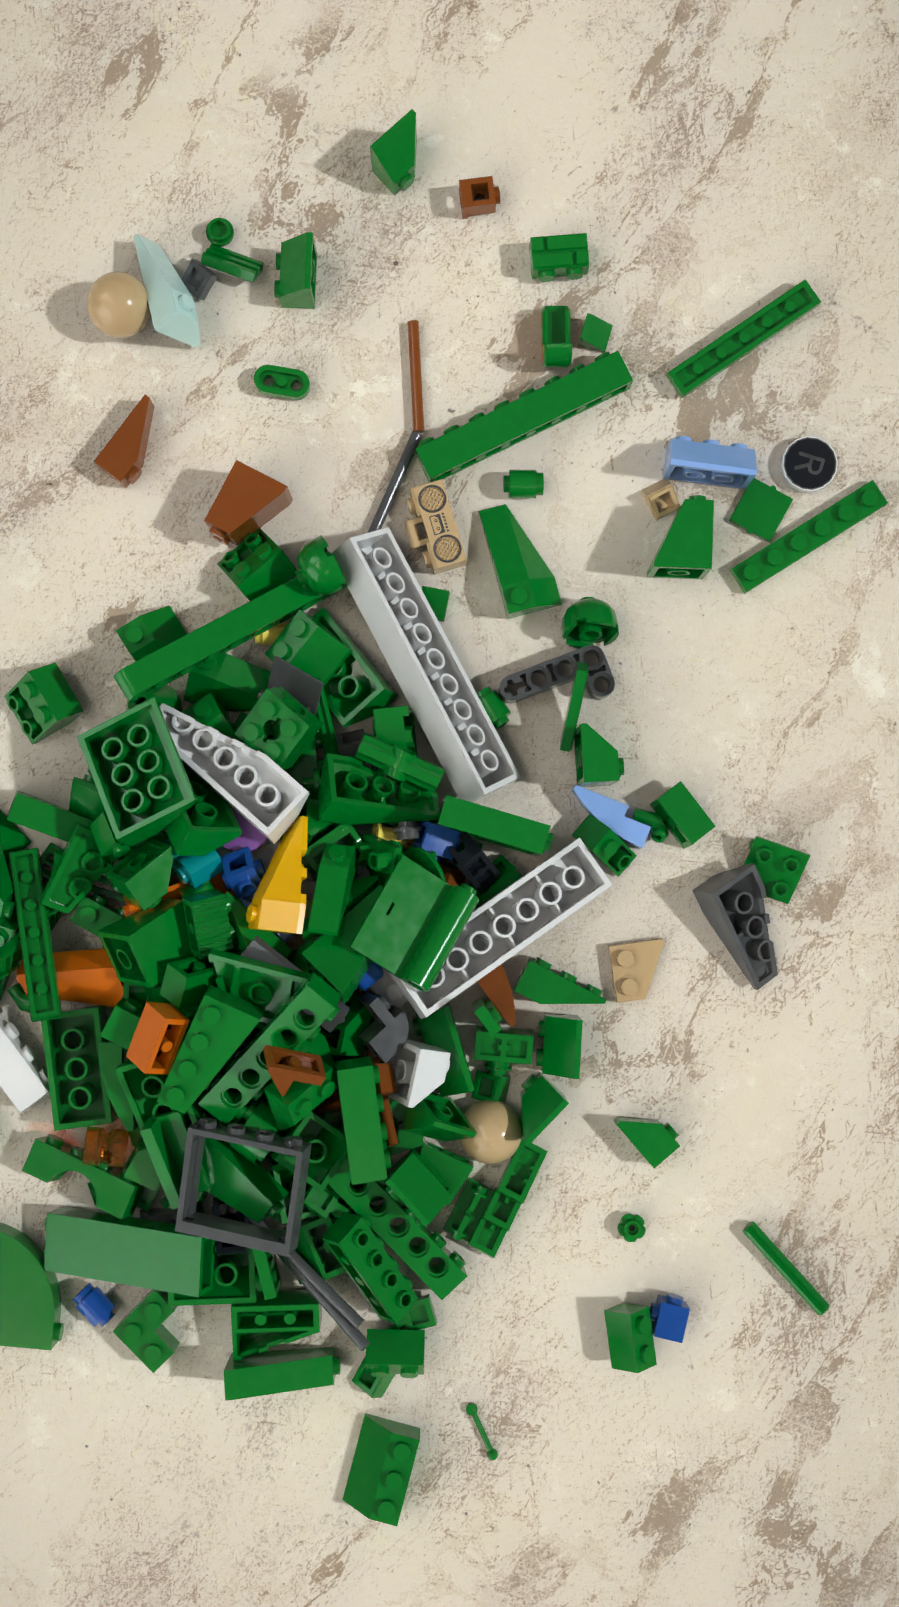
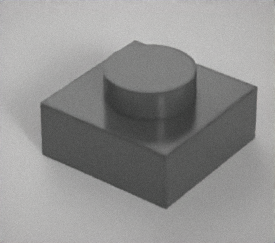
(198, 279)

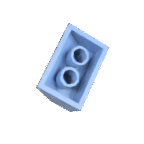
(709, 463)

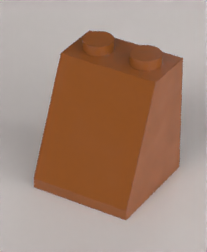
(245, 504)

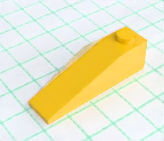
(278, 899)

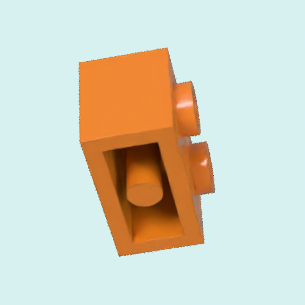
(157, 1038)

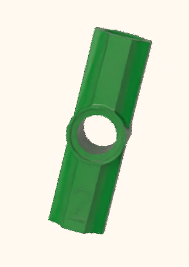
(399, 762)

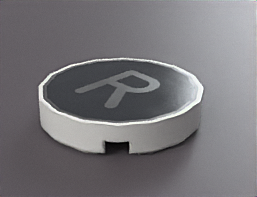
(809, 464)

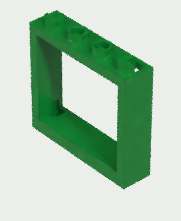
(495, 826)

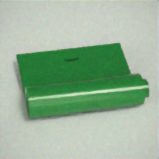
(418, 928)

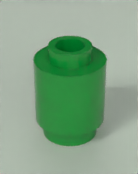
(523, 483)
(494, 706)

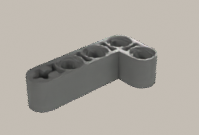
(554, 679)

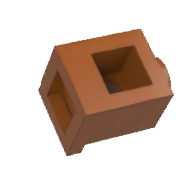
(478, 188)

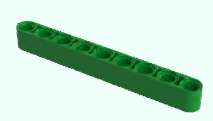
(215, 639)

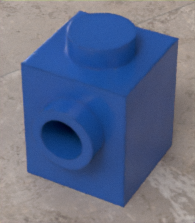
(437, 839)
(669, 1317)

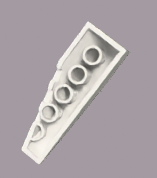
(238, 774)

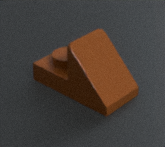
(292, 1065)

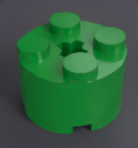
(256, 1118)

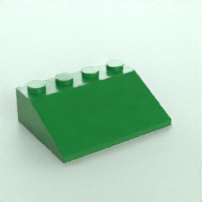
(137, 772)

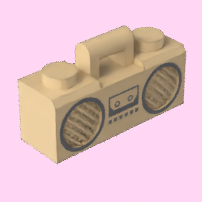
(435, 513)

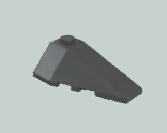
(737, 914)

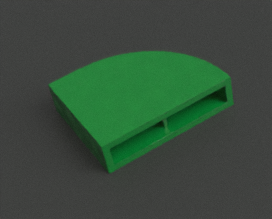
(27, 1294)

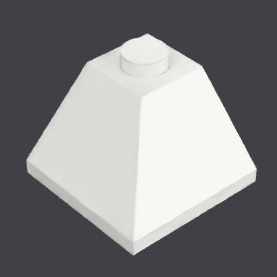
(418, 1071)

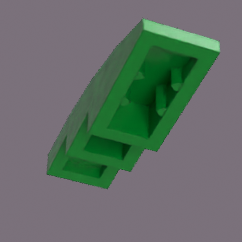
(507, 1198)

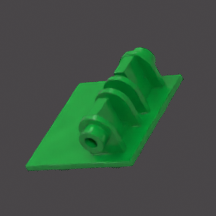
(777, 866)

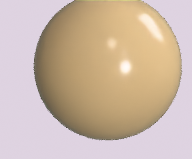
(118, 304)
(497, 1132)

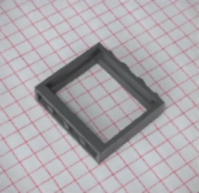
(228, 1230)

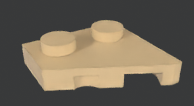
(634, 968)

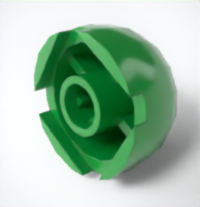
(319, 568)
(589, 623)

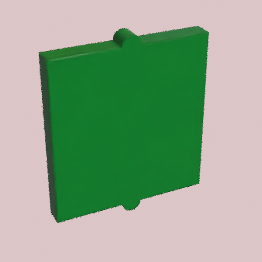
(761, 510)

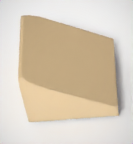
(661, 498)

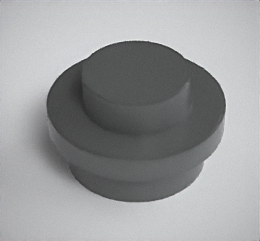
(407, 830)

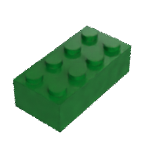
(75, 1069)

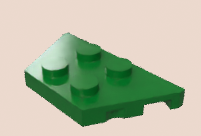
(256, 980)

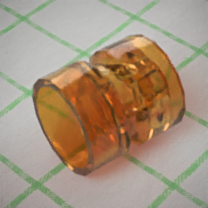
(105, 1147)

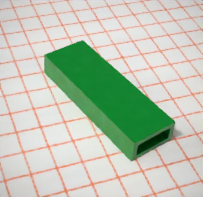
(128, 1251)

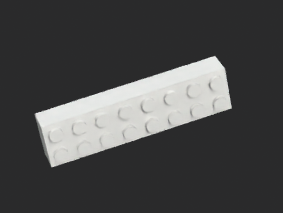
(513, 922)

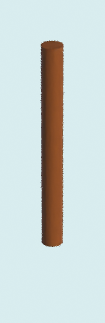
(415, 376)

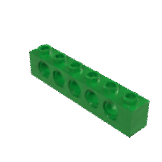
(313, 996)
(439, 1278)

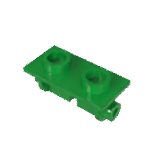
(468, 1210)

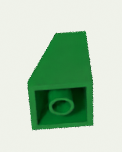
(688, 542)
(146, 942)

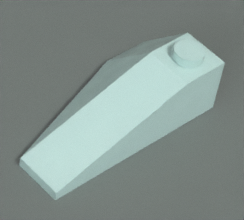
(167, 296)

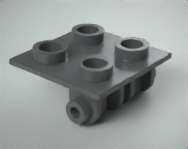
(296, 682)

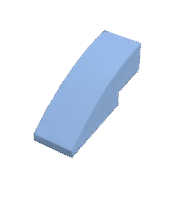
(612, 815)

